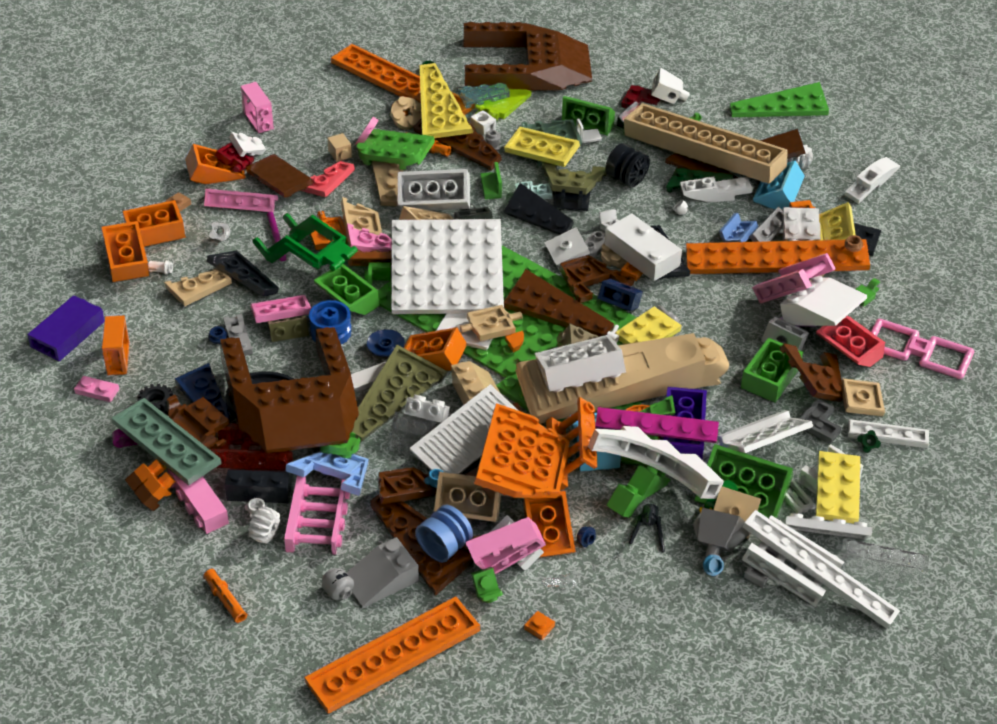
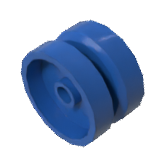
(331, 314)

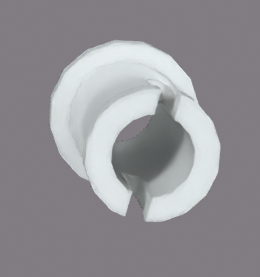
(163, 267)

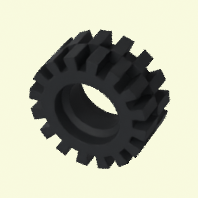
(154, 393)

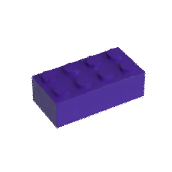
(688, 404)

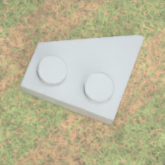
(247, 144)

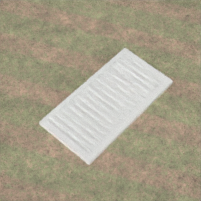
(462, 436)

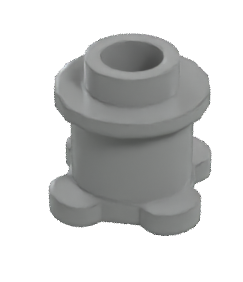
(493, 138)

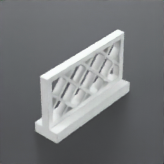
(763, 432)

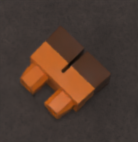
(148, 485)

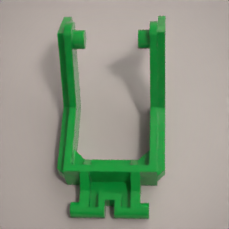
(333, 254)

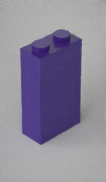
(66, 328)

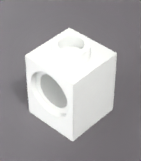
(483, 122)

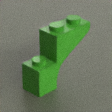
(642, 485)

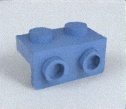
(737, 230)

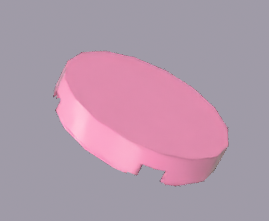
(367, 131)

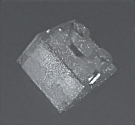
(407, 431)

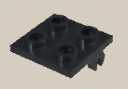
(572, 200)

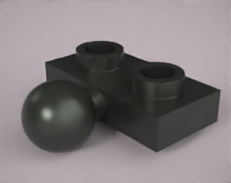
(474, 213)

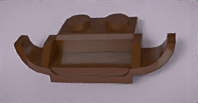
(199, 420)

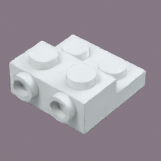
(801, 224)
(421, 408)

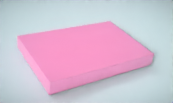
(280, 308)

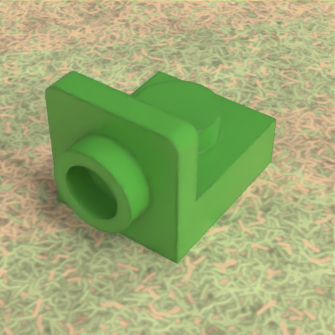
(486, 585)

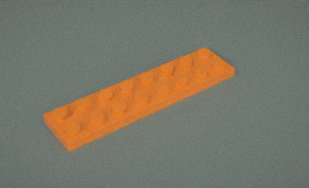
(391, 654)

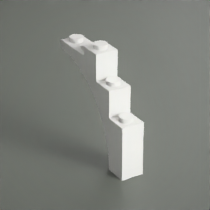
(660, 454)

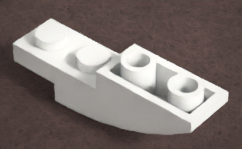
(870, 178)
(712, 191)

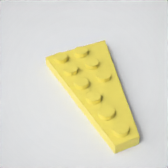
(439, 107)

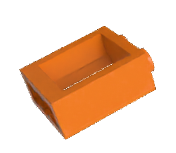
(115, 345)

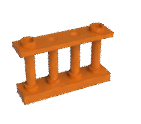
(585, 429)

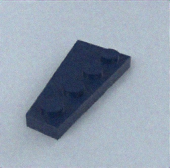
(201, 384)

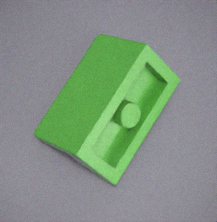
(492, 183)

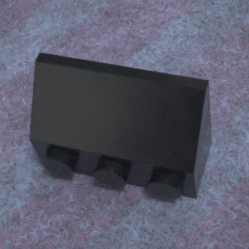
(268, 485)

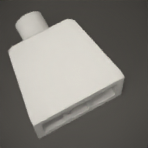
(668, 87)

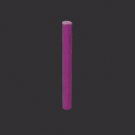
(275, 232)

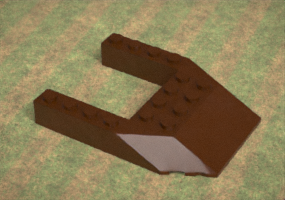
(551, 57)
(293, 411)

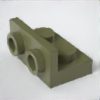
(288, 328)

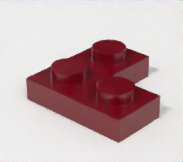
(639, 95)

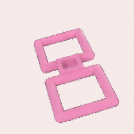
(924, 349)

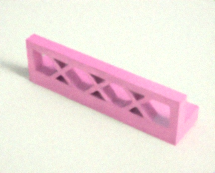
(240, 200)

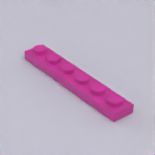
(658, 424)

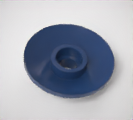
(384, 342)

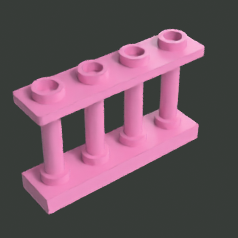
(793, 278)
(299, 505)

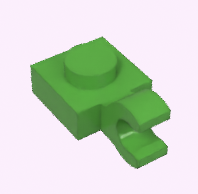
(870, 291)

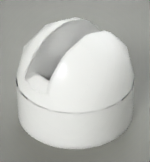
(681, 207)

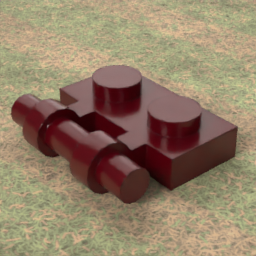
(229, 155)

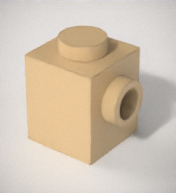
(339, 147)

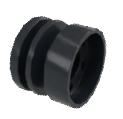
(627, 165)

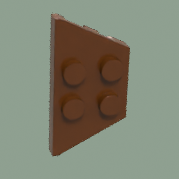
(403, 485)

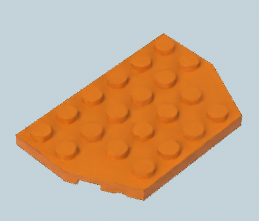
(521, 456)

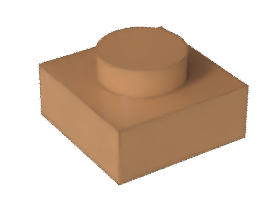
(181, 200)

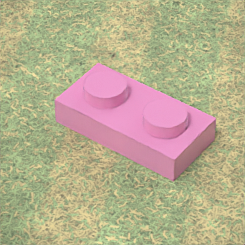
(96, 388)

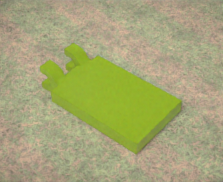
(504, 107)

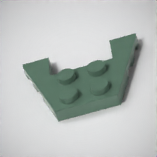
(561, 128)

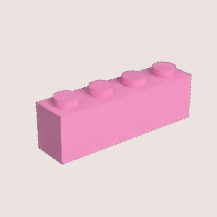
(202, 503)

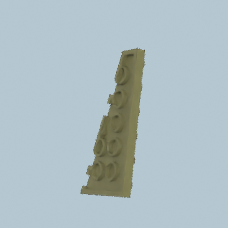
(399, 379)

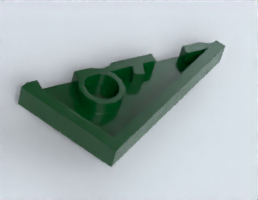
(683, 174)

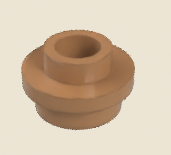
(853, 243)

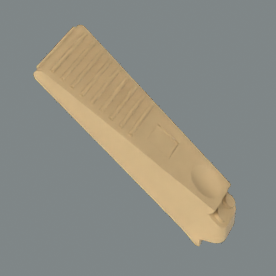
(649, 367)

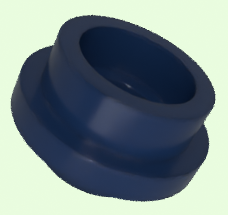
(216, 334)
(586, 536)

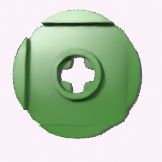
(344, 450)

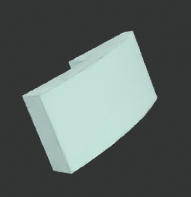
(541, 190)

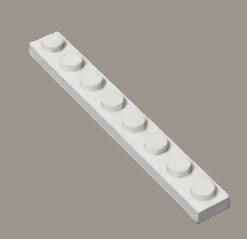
(821, 569)

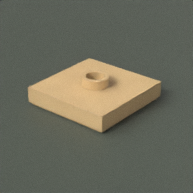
(862, 397)
(736, 503)

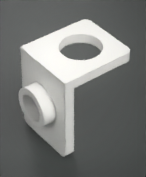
(588, 135)

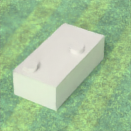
(434, 189)
(643, 247)

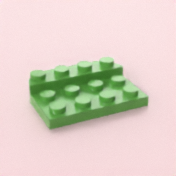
(395, 148)

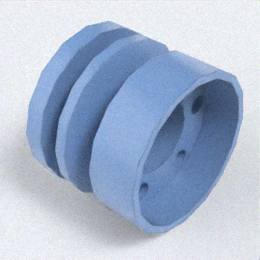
(444, 533)

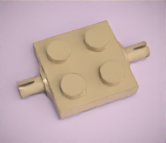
(491, 322)

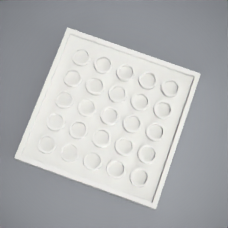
(446, 266)

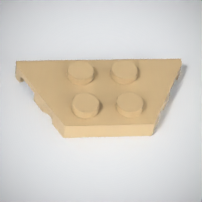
(360, 217)

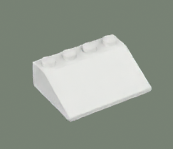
(821, 304)
(580, 363)

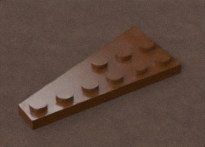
(469, 146)
(401, 523)

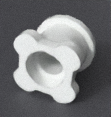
(214, 234)

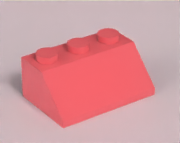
(854, 341)

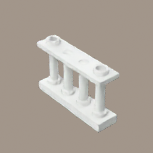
(785, 575)

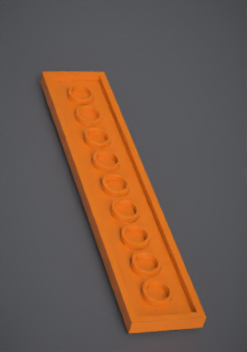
(384, 73)
(770, 256)

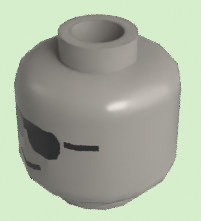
(337, 584)

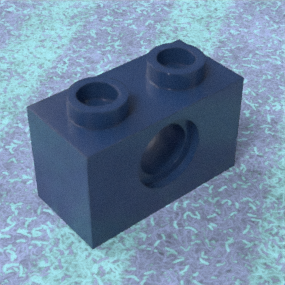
(620, 294)

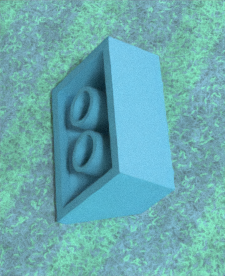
(781, 189)

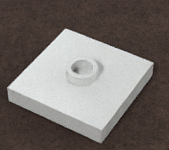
(567, 247)

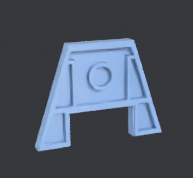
(351, 469)

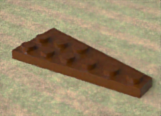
(545, 302)

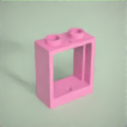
(258, 108)

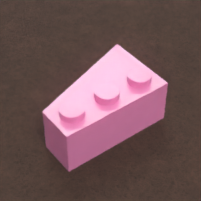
(506, 545)

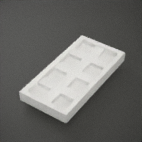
(836, 527)

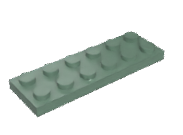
(166, 441)

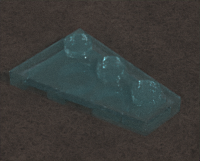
(479, 94)

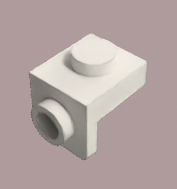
(607, 218)

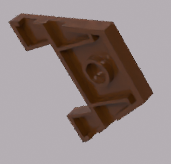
(586, 272)
(819, 380)

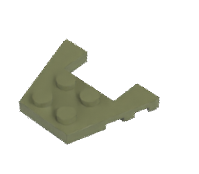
(572, 181)

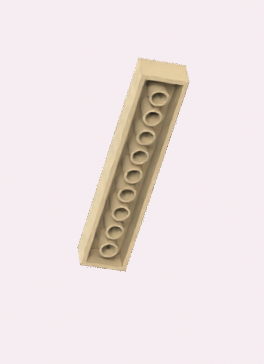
(706, 143)

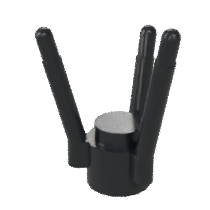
(649, 517)

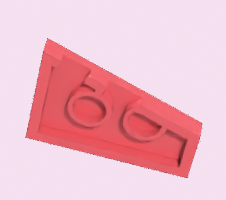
(330, 179)

